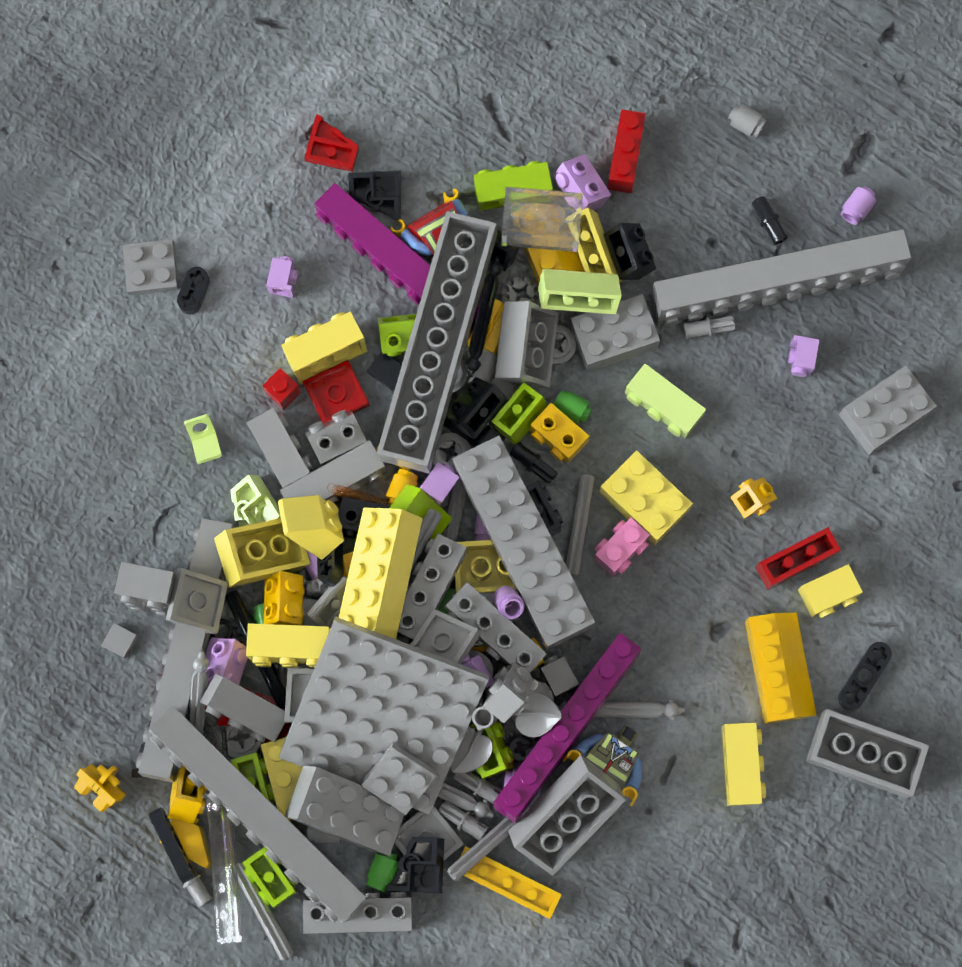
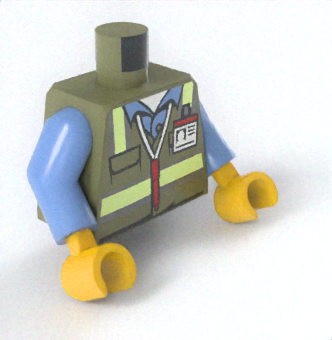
(614, 758)

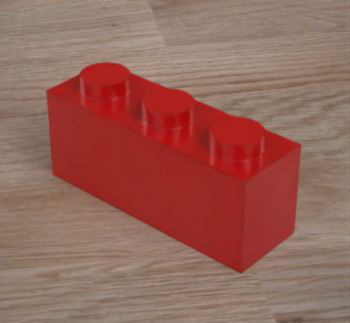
(626, 151)
(798, 558)

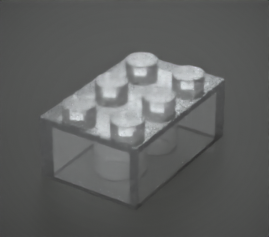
(542, 219)

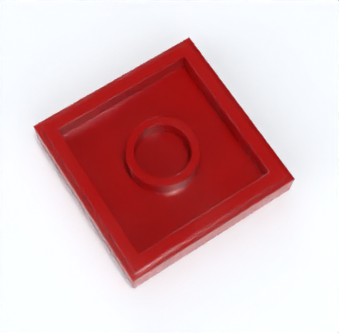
(336, 391)

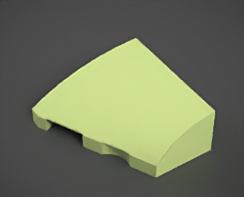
(253, 501)

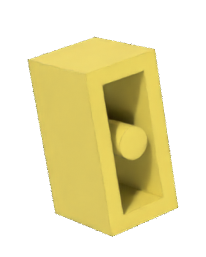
(830, 591)

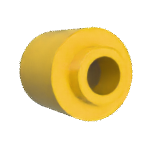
(398, 483)

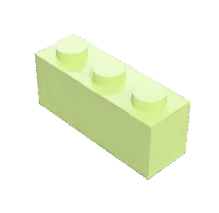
(579, 291)
(664, 401)

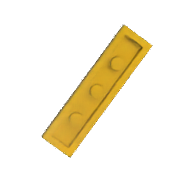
(514, 886)

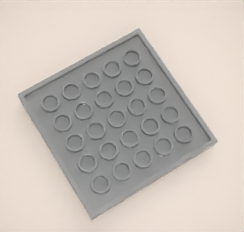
(380, 693)

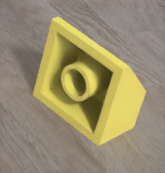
(312, 523)

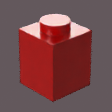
(281, 389)

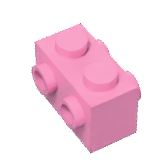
(620, 548)

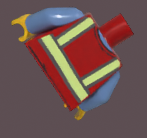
(425, 231)

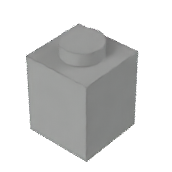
(558, 676)

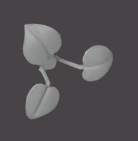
(533, 721)

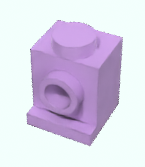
(281, 277)
(803, 355)

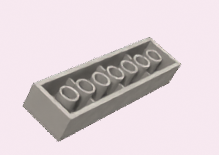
(523, 543)

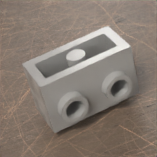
(336, 440)
(509, 692)

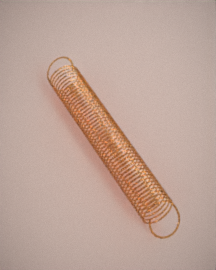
(357, 493)

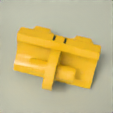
(103, 783)

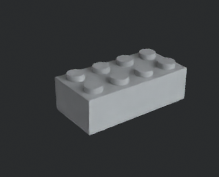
(867, 753)
(344, 810)
(566, 815)

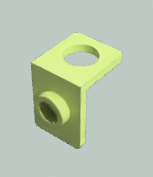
(204, 442)

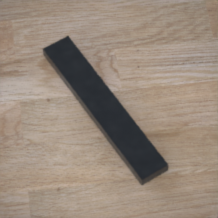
(387, 372)

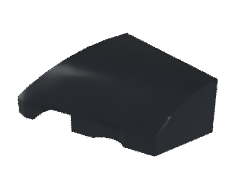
(377, 190)
(421, 867)

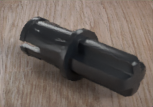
(769, 220)
(533, 463)

